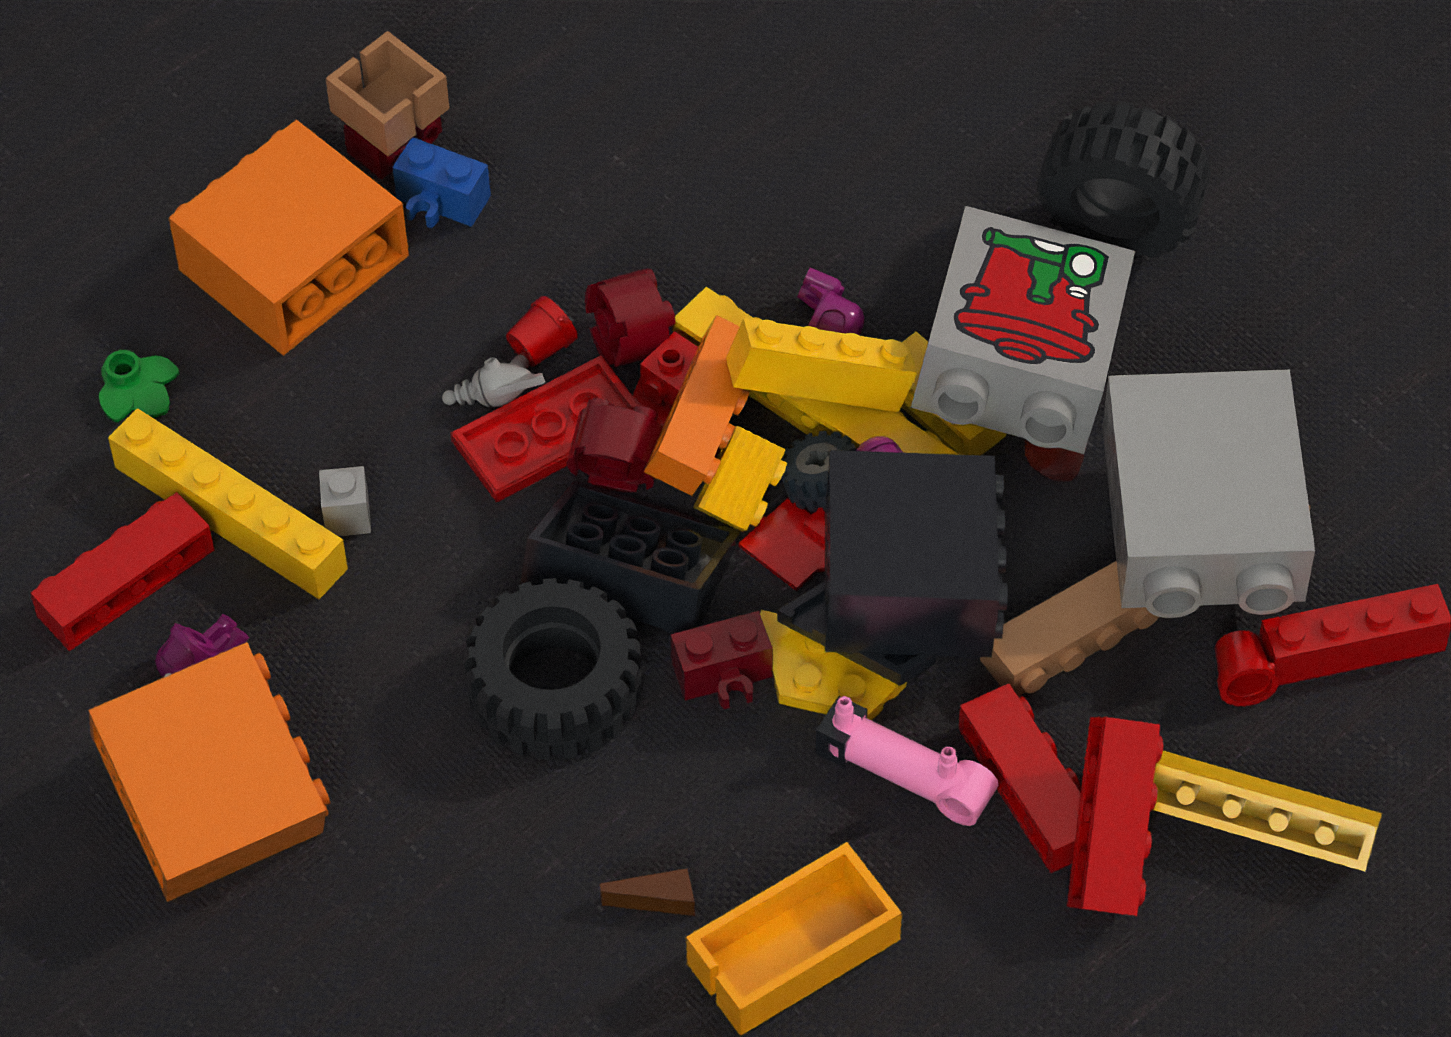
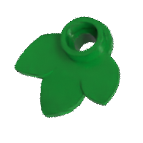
(139, 388)

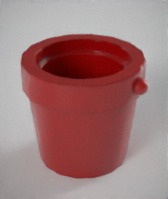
(541, 331)
(1244, 669)

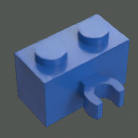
(440, 183)

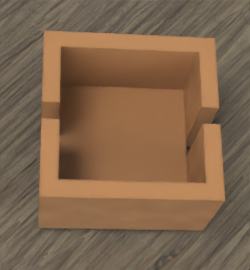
(398, 93)

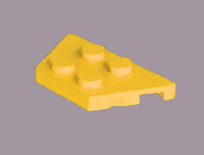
(815, 678)

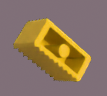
(742, 479)

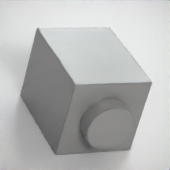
(345, 501)

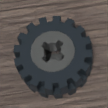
(808, 468)

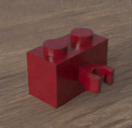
(722, 658)

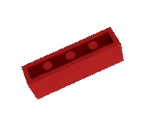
(122, 571)
(1357, 634)
(1027, 769)
(1115, 815)

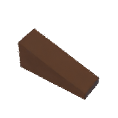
(655, 892)

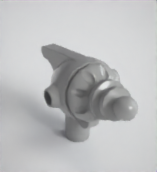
(495, 383)

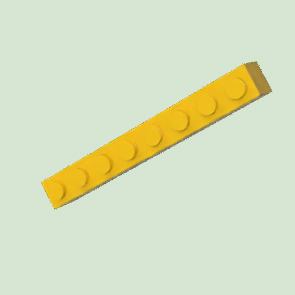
(804, 413)

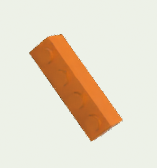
(699, 415)

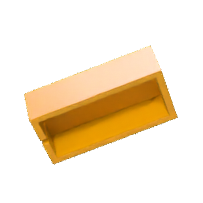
(793, 938)

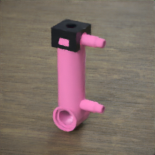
(955, 787)

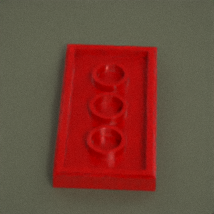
(536, 430)

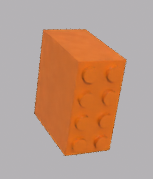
(289, 236)
(209, 770)

